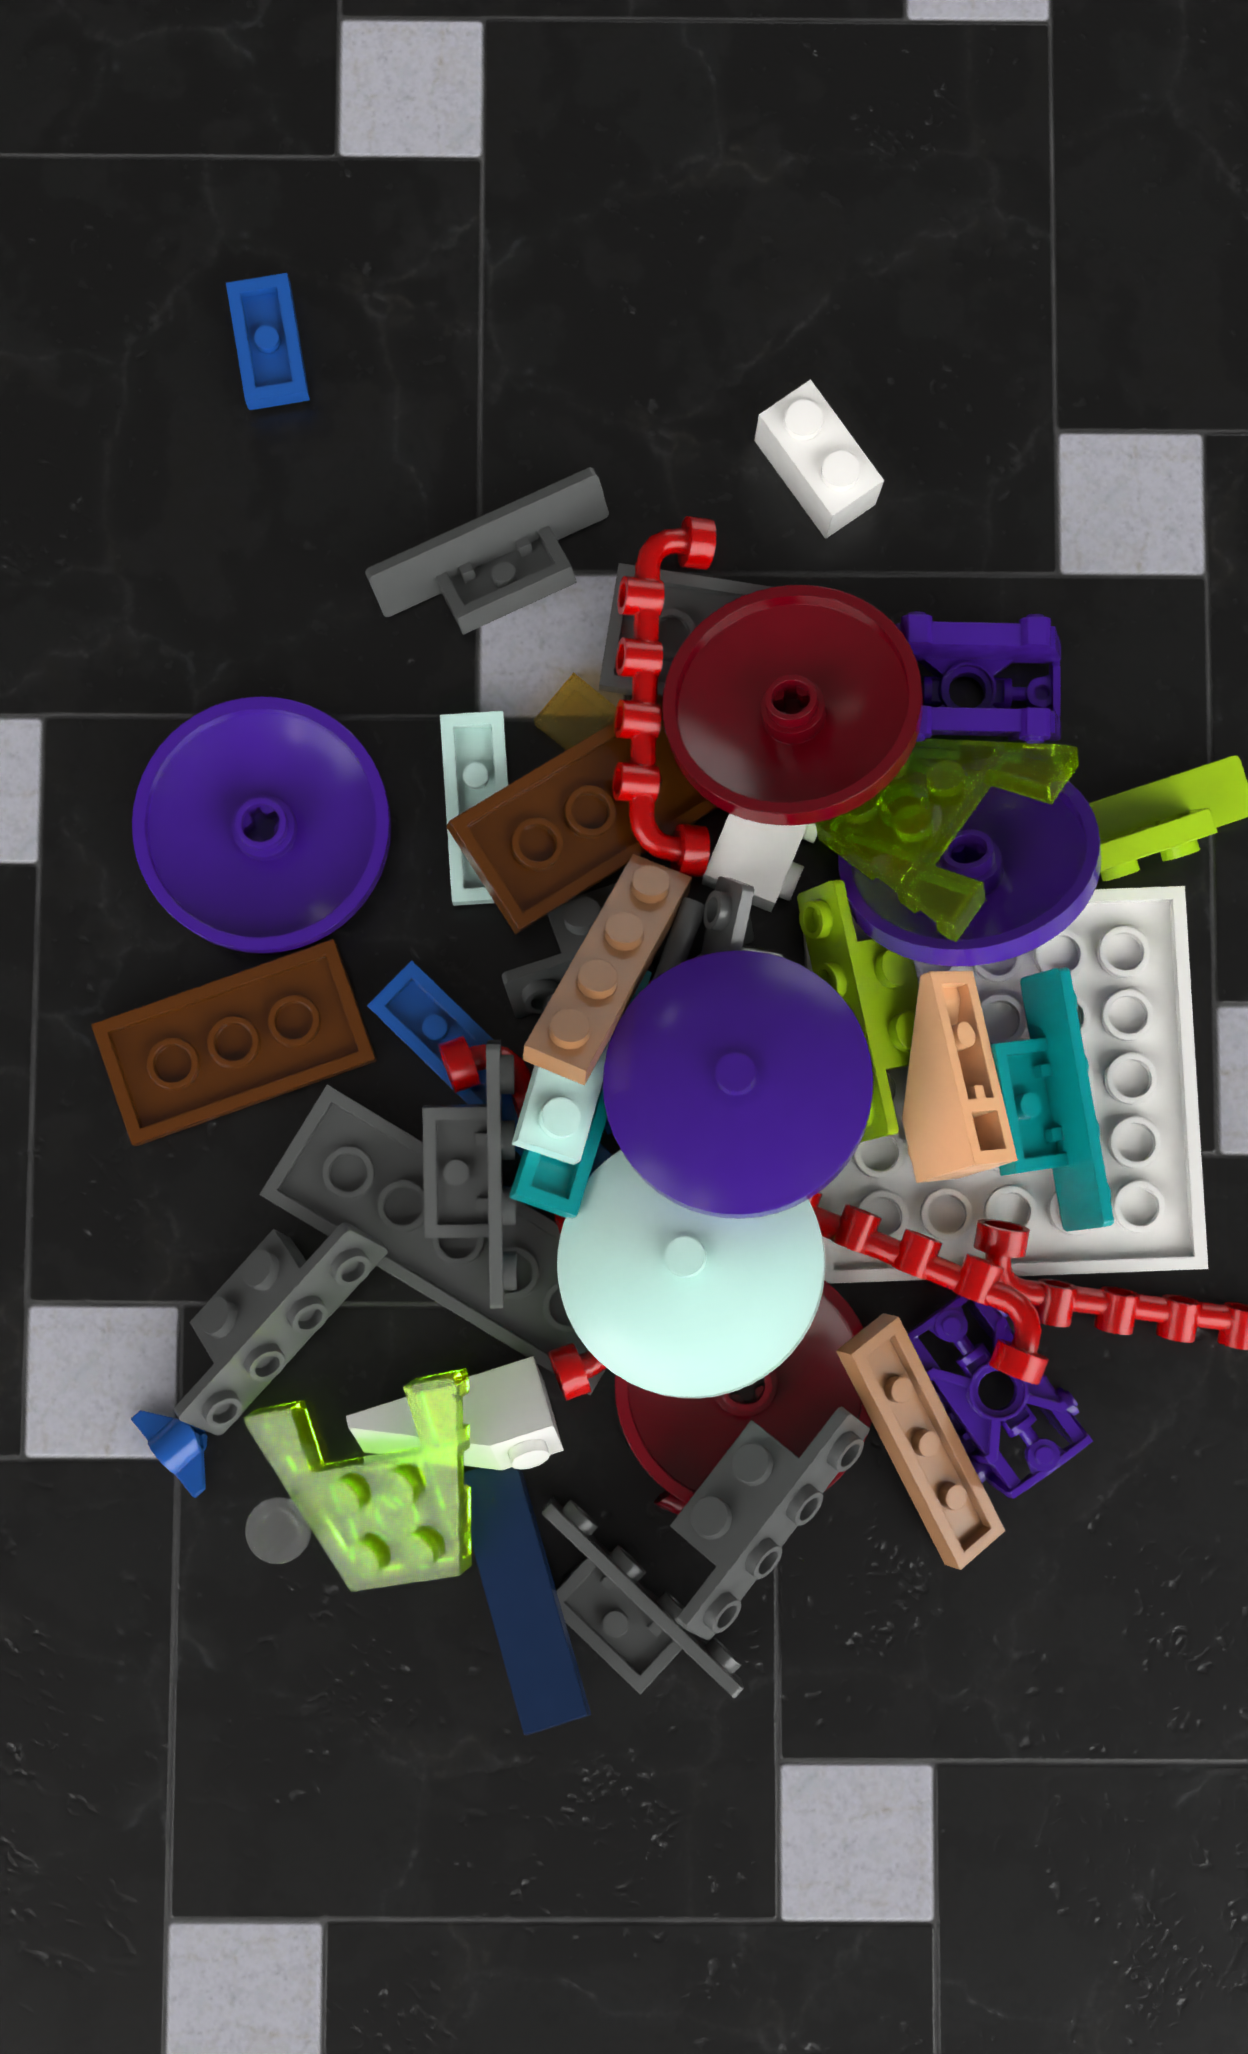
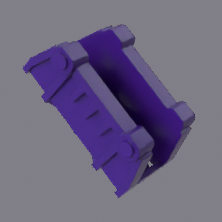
(982, 653)
(979, 1425)

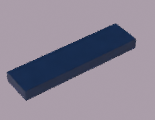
(523, 1601)

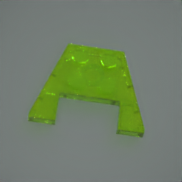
(924, 808)
(384, 1513)

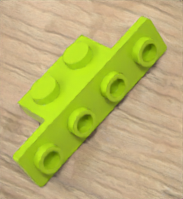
(1169, 815)
(872, 982)

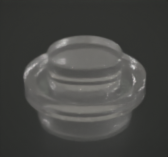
(277, 1531)

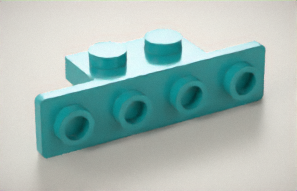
(1052, 1102)

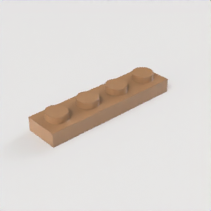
(607, 970)
(921, 1440)

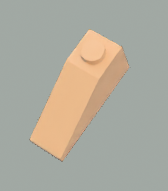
(953, 1091)

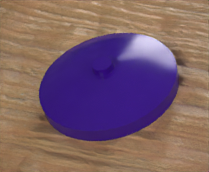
(261, 824)
(1035, 872)
(738, 1084)

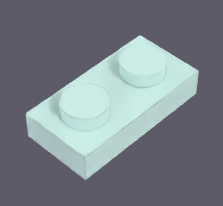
(558, 1113)

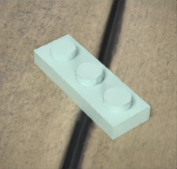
(472, 772)

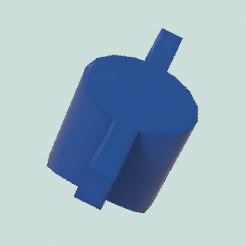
(177, 1447)

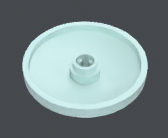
(683, 1294)

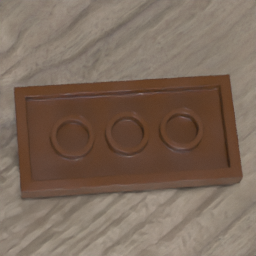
(563, 828)
(233, 1043)

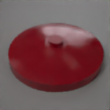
(793, 704)
(687, 1437)

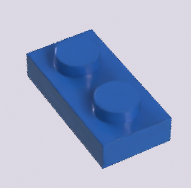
(267, 341)

